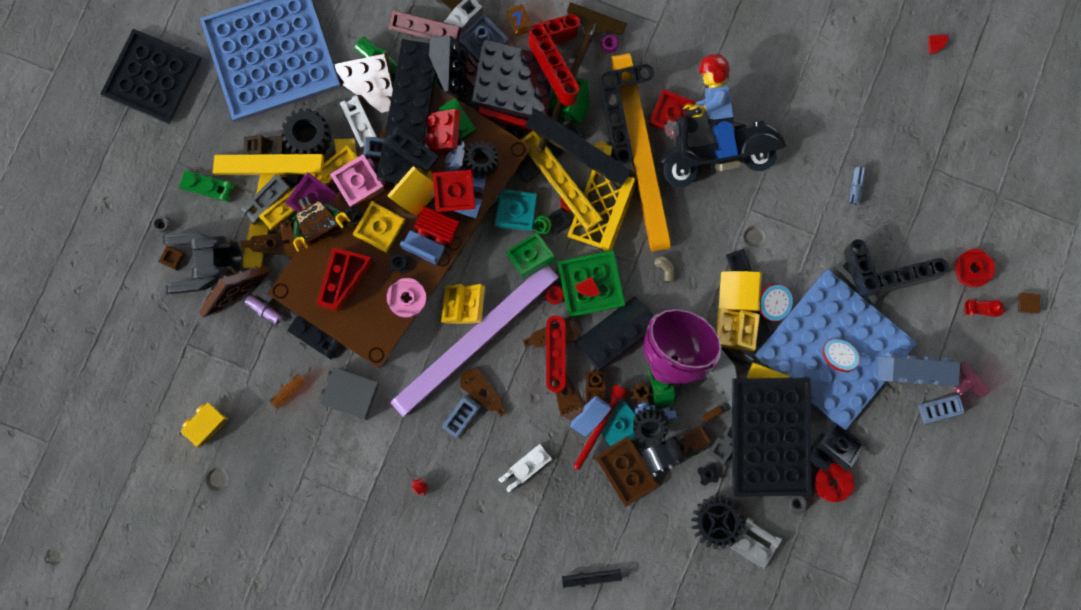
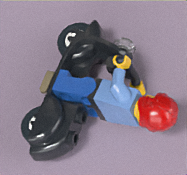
(754, 143)

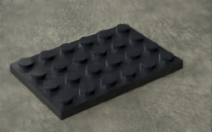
(771, 436)

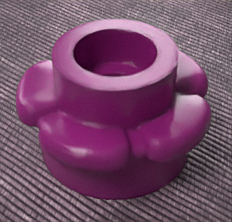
(609, 39)

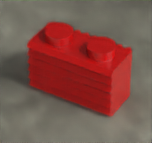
(437, 226)

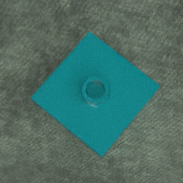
(516, 210)
(619, 424)

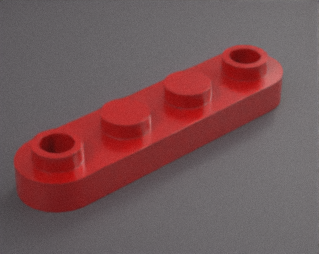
(555, 354)

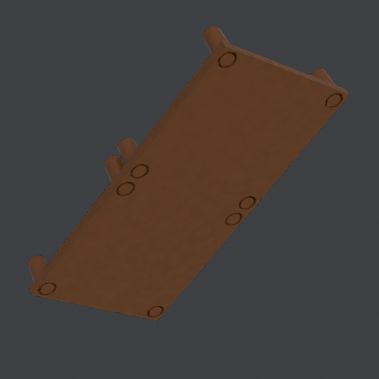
(366, 319)

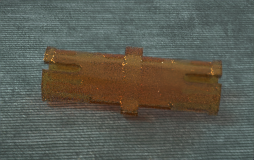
(287, 391)

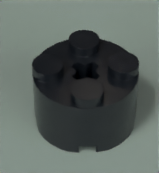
(663, 456)

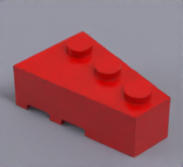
(341, 278)

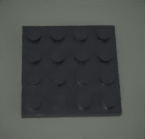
(151, 76)
(510, 81)

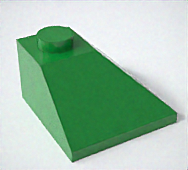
(577, 111)

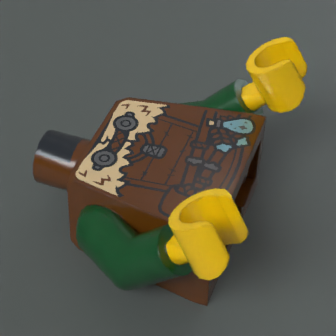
(316, 222)

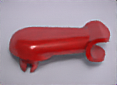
(988, 308)

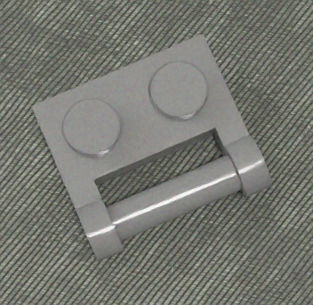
(751, 548)

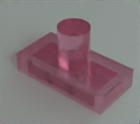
(970, 380)

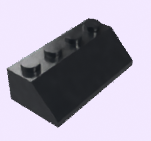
(615, 333)

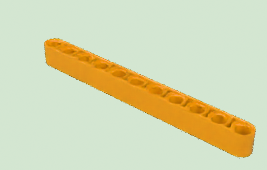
(642, 160)

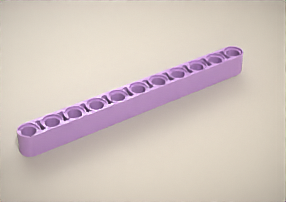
(474, 341)

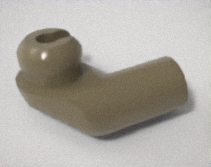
(667, 266)

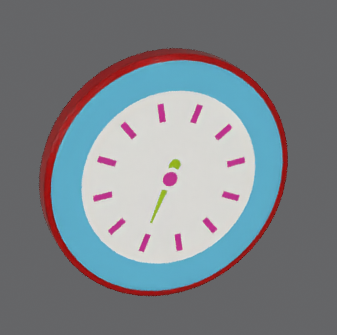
(776, 302)
(841, 355)

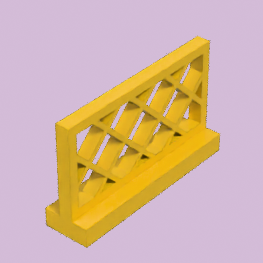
(617, 215)

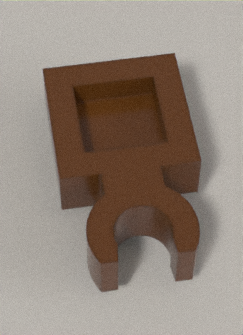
(695, 439)

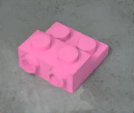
(358, 181)

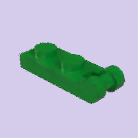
(206, 186)

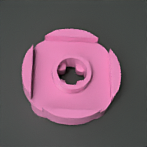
(413, 306)

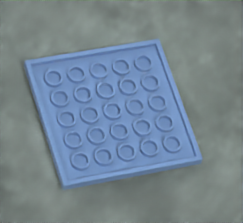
(269, 55)
(827, 313)

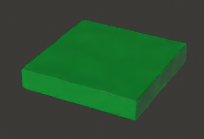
(530, 255)

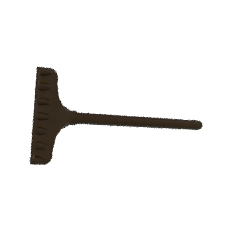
(593, 25)

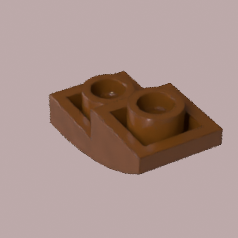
(595, 385)

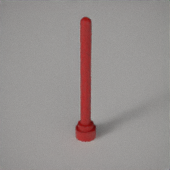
(618, 394)

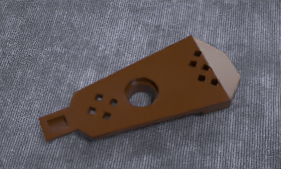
(277, 248)
(542, 332)
(477, 386)
(568, 401)

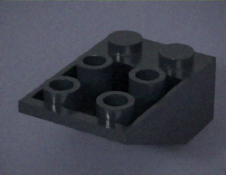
(450, 64)

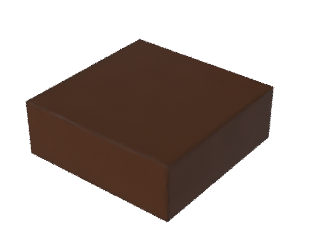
(171, 257)
(1029, 303)
(711, 414)

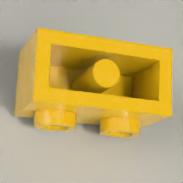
(203, 424)

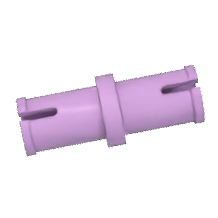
(263, 309)

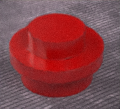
(419, 487)

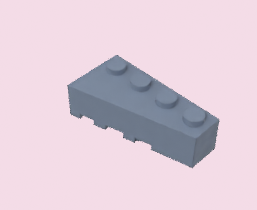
(918, 371)

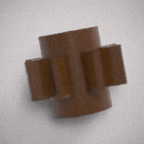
(645, 390)

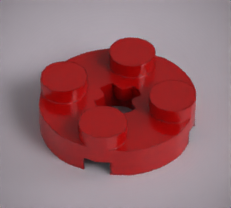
(981, 260)
(833, 494)

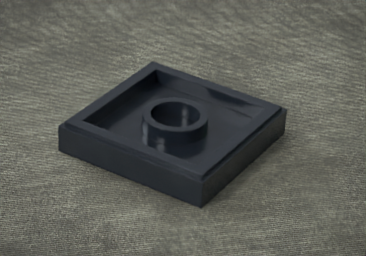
(841, 446)

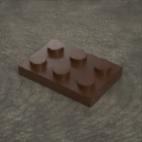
(626, 471)

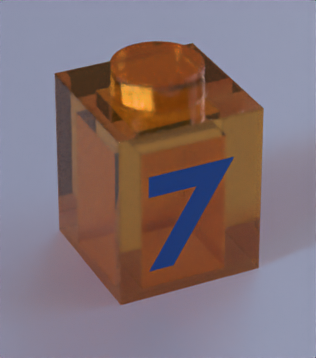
(518, 20)

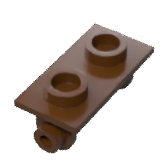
(287, 234)

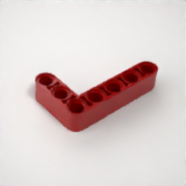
(542, 43)

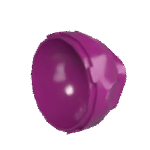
(681, 347)

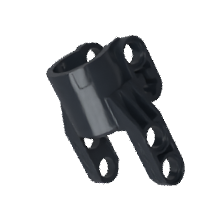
(213, 259)

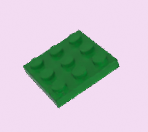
(605, 275)

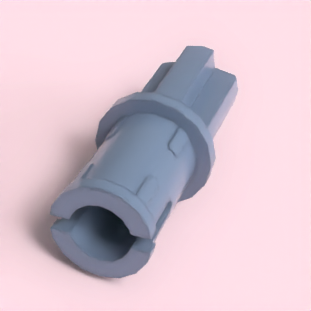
(857, 185)

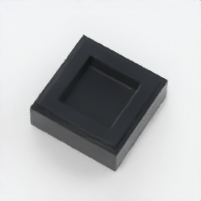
(559, 220)

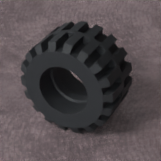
(301, 120)

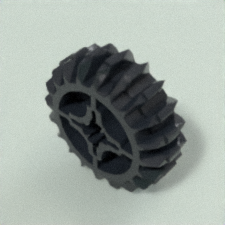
(728, 510)

